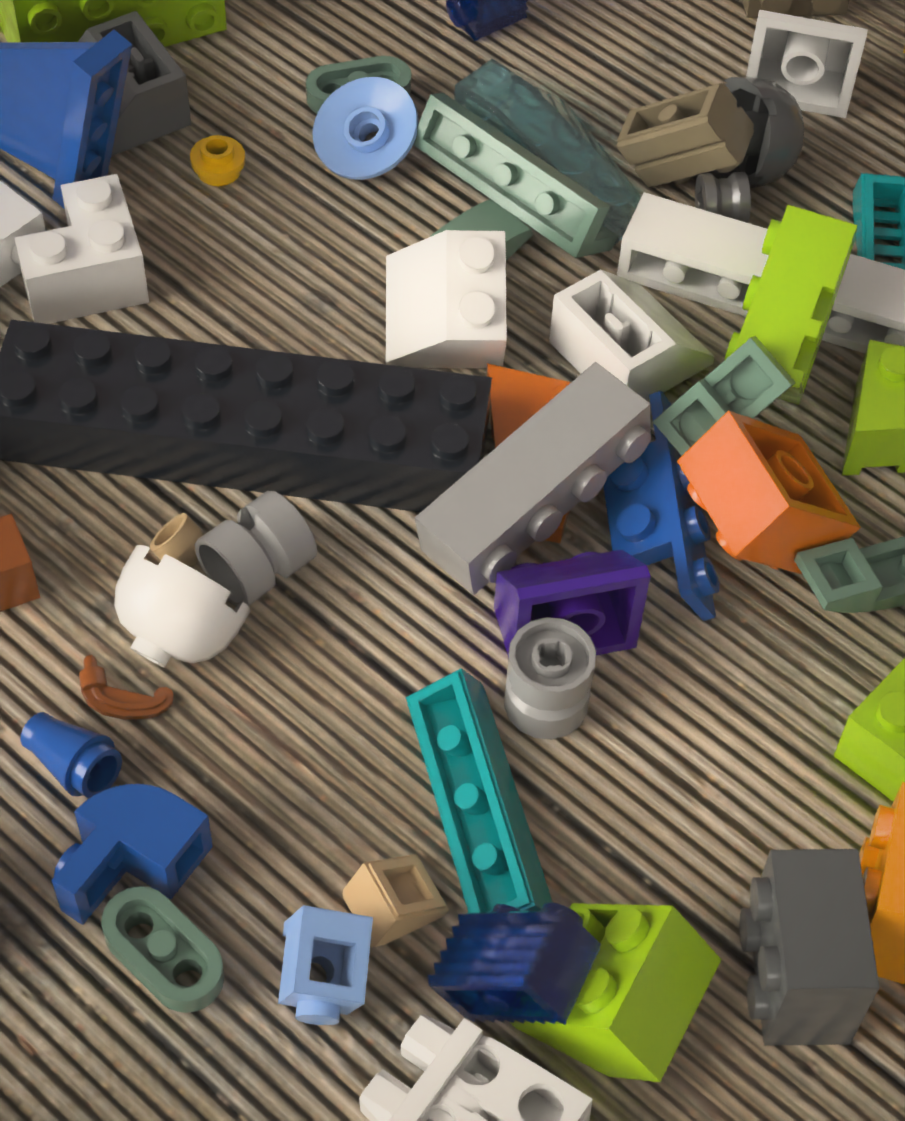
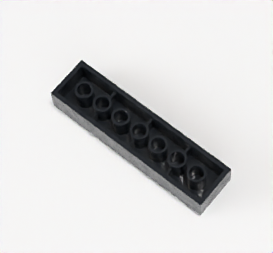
(237, 416)

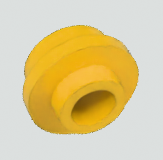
(217, 160)

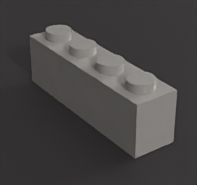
(535, 478)

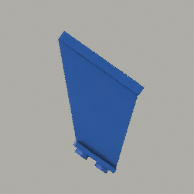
(62, 105)

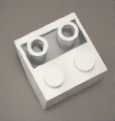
(625, 333)

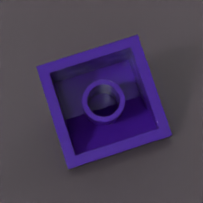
(591, 590)

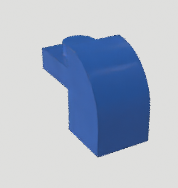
(133, 832)

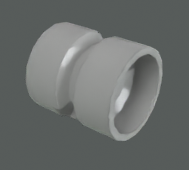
(263, 543)
(549, 678)

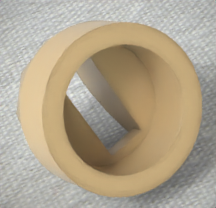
(178, 540)

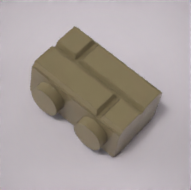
(686, 136)

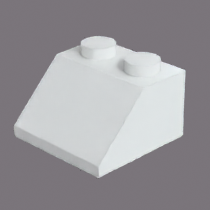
(808, 59)
(447, 301)

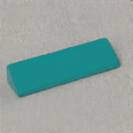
(477, 796)

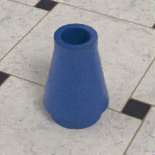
(74, 755)

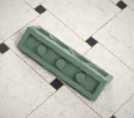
(513, 177)

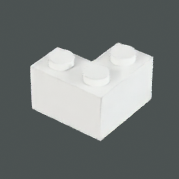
(89, 263)

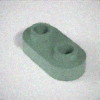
(328, 78)
(166, 952)

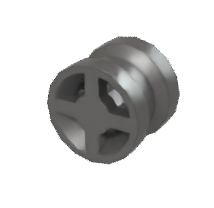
(725, 195)

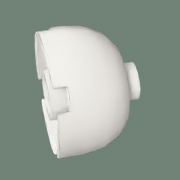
(174, 610)

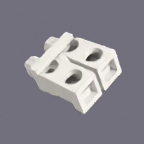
(469, 1081)

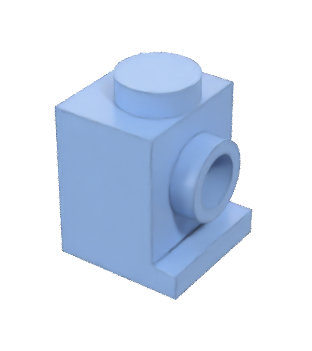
(341, 947)

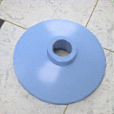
(355, 112)

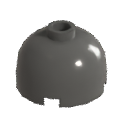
(776, 133)

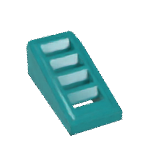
(882, 192)

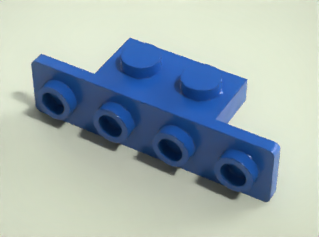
(658, 519)

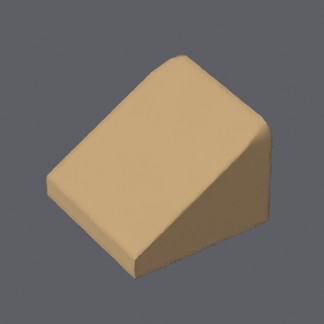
(396, 896)

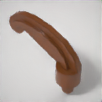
(119, 702)

